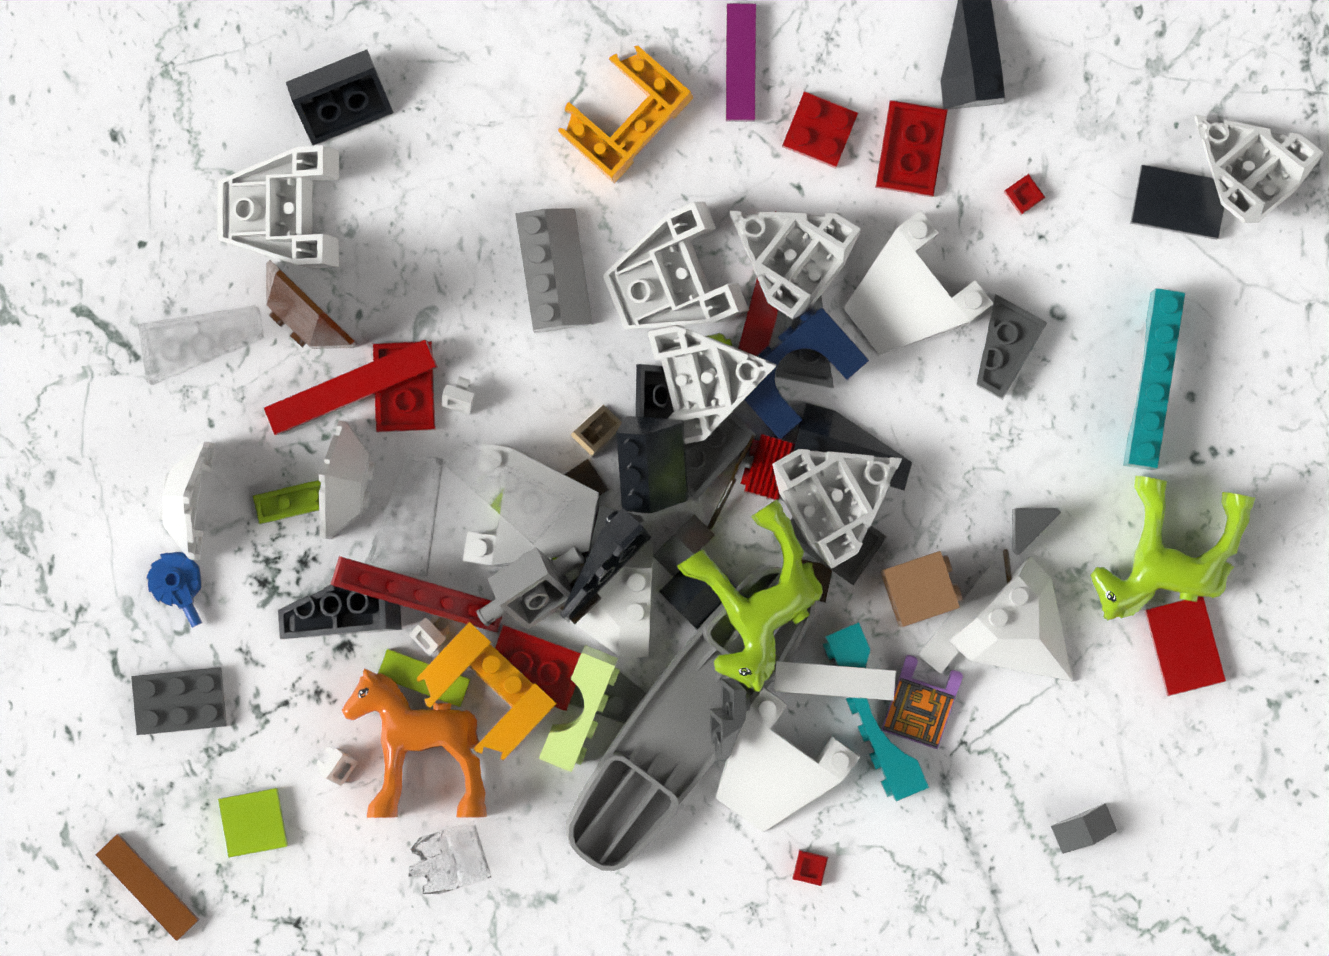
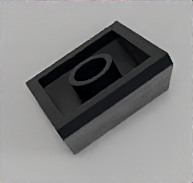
(652, 392)
(692, 598)

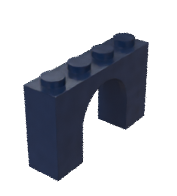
(815, 332)

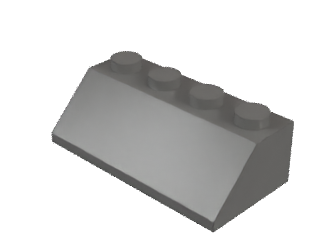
(553, 269)

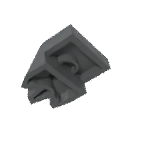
(728, 720)

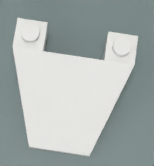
(272, 207)
(663, 280)
(903, 299)
(569, 530)
(769, 775)

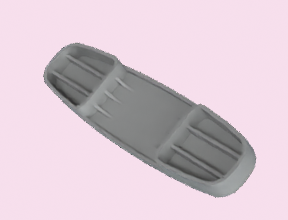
(665, 741)

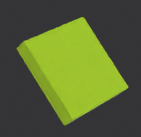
(253, 822)

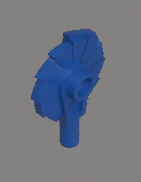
(176, 581)

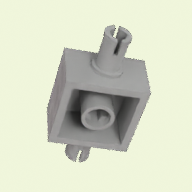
(531, 587)

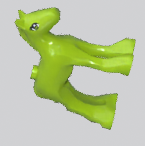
(1166, 567)
(765, 610)

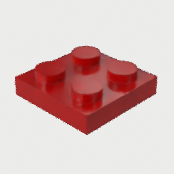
(819, 129)

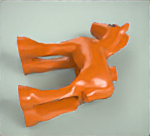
(417, 731)

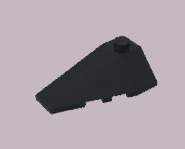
(972, 61)
(831, 432)
(613, 549)
(337, 613)

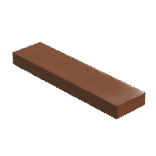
(147, 887)

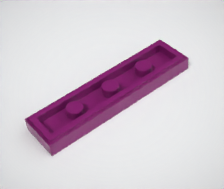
(740, 62)

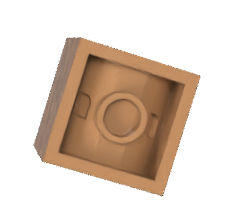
(921, 588)

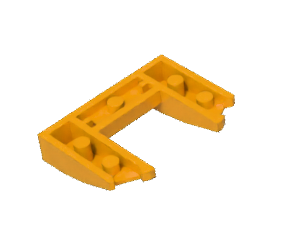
(616, 153)
(474, 651)

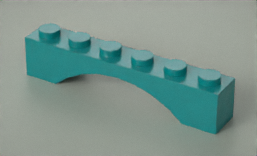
(1152, 399)
(900, 770)

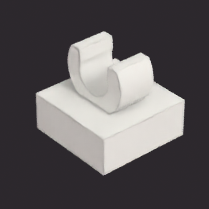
(458, 397)
(428, 636)
(337, 766)

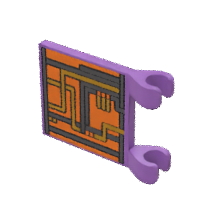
(919, 707)

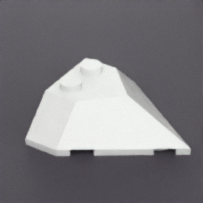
(1254, 166)
(795, 254)
(704, 377)
(344, 481)
(833, 497)
(181, 499)
(623, 613)
(1019, 627)

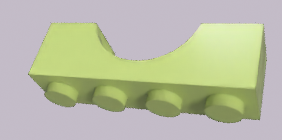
(566, 740)

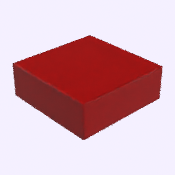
(1024, 194)
(810, 867)

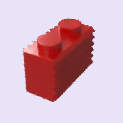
(761, 478)

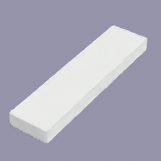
(939, 650)
(834, 680)

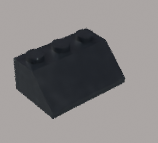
(339, 97)
(651, 463)

